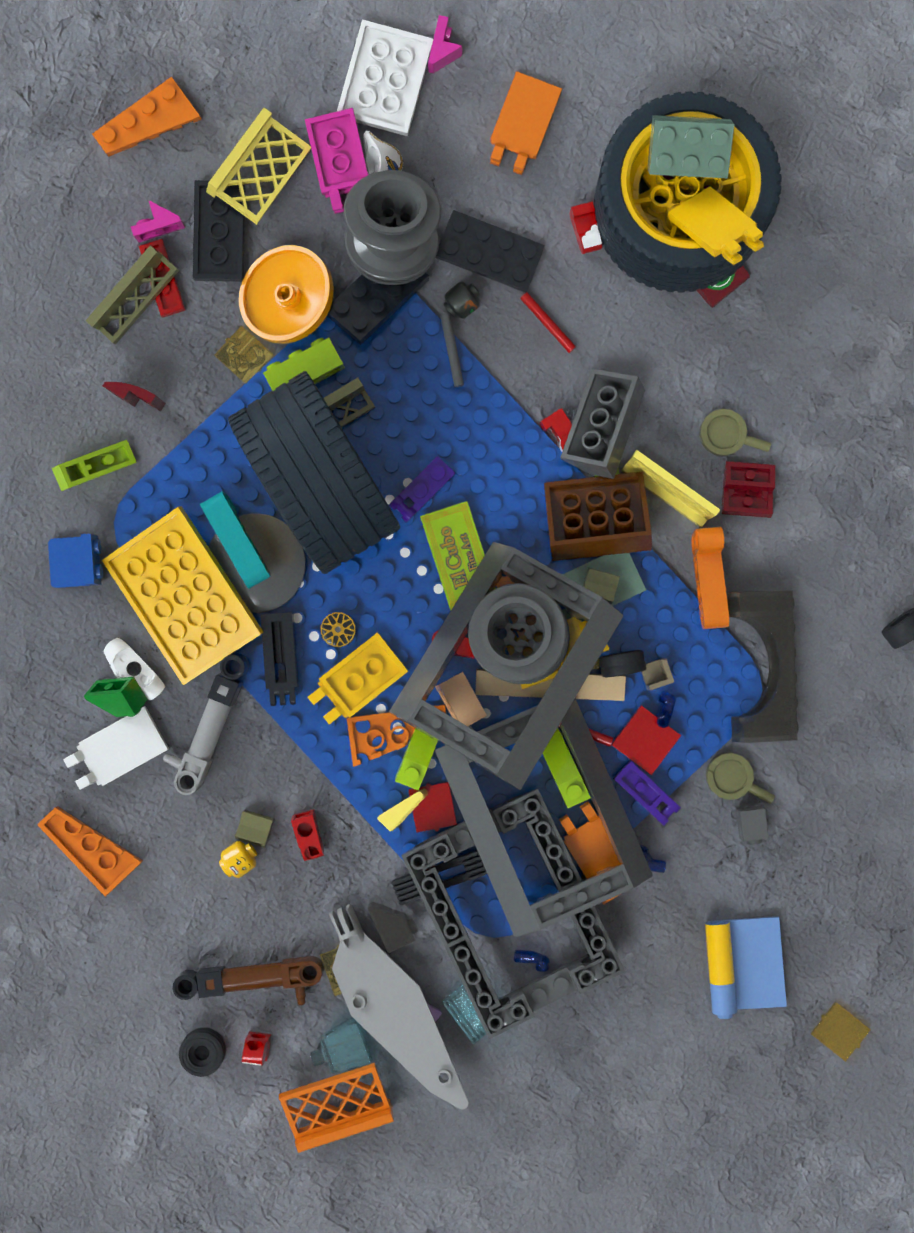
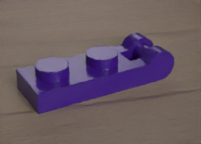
(423, 488)
(646, 792)

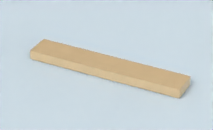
(594, 687)

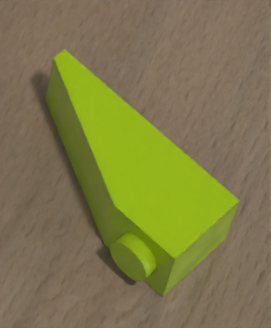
(93, 465)
(416, 760)
(565, 771)

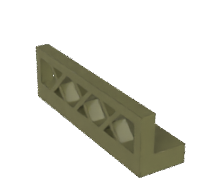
(124, 290)
(346, 394)

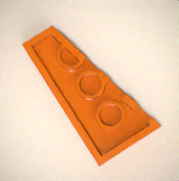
(152, 115)
(379, 726)
(93, 853)

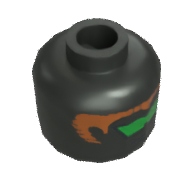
(462, 300)

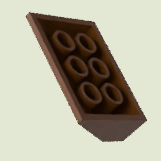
(598, 516)

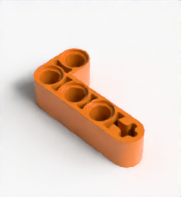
(709, 577)

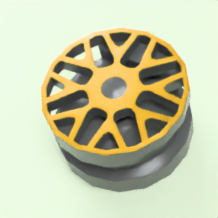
(338, 629)

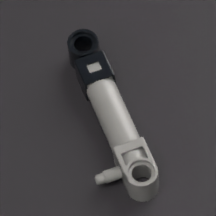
(221, 699)

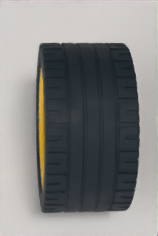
(624, 217)
(313, 473)

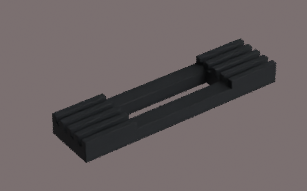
(407, 891)

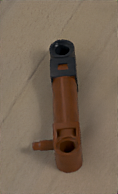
(219, 980)

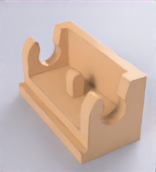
(461, 700)

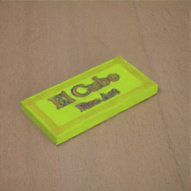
(453, 547)

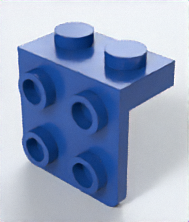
(75, 561)

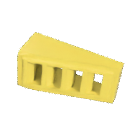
(396, 815)

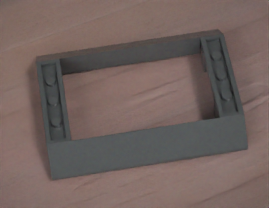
(580, 602)
(574, 899)
(518, 1006)

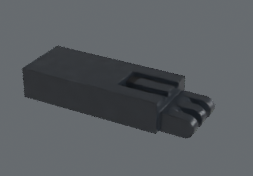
(280, 647)

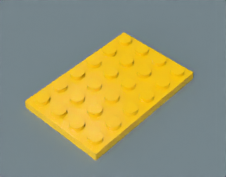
(182, 595)

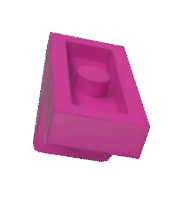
(442, 50)
(163, 223)

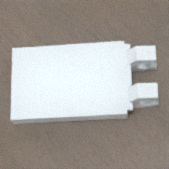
(118, 749)

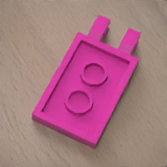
(336, 154)

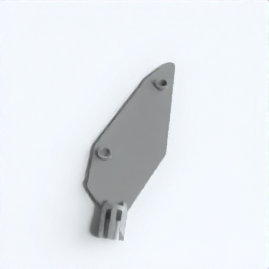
(392, 1008)

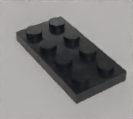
(217, 236)
(489, 251)
(370, 304)

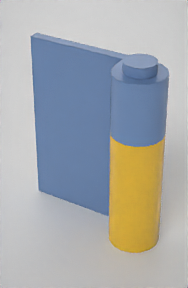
(745, 964)

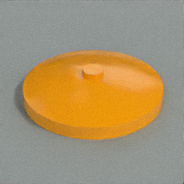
(286, 294)

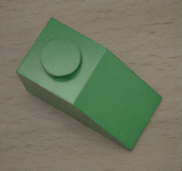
(117, 696)

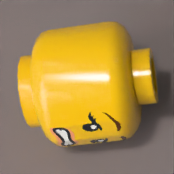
(238, 859)

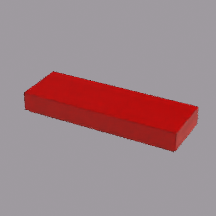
(169, 299)

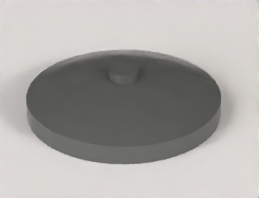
(280, 554)

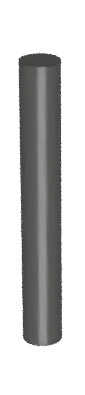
(452, 349)

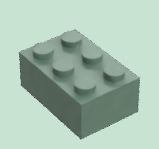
(690, 146)

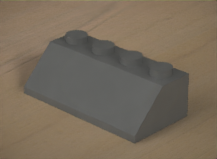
(603, 422)

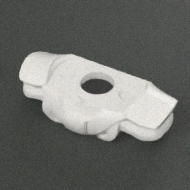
(120, 655)

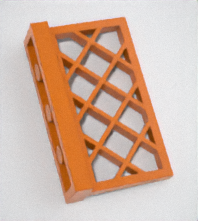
(343, 1122)

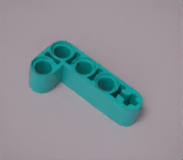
(235, 539)

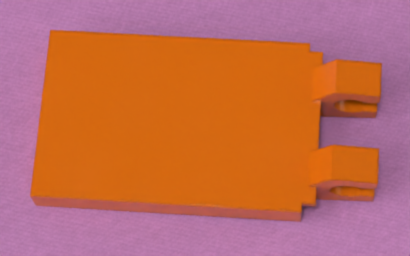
(524, 120)
(589, 844)

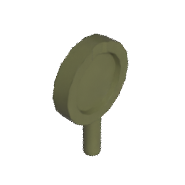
(726, 432)
(732, 777)

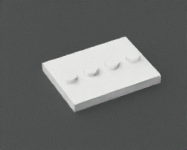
(385, 77)

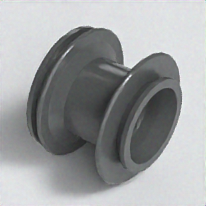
(377, 237)
(492, 615)

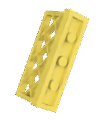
(238, 159)
(671, 490)

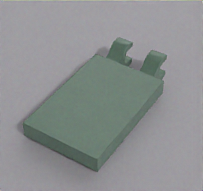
(617, 564)

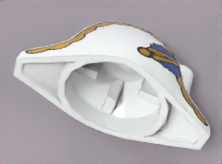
(380, 155)

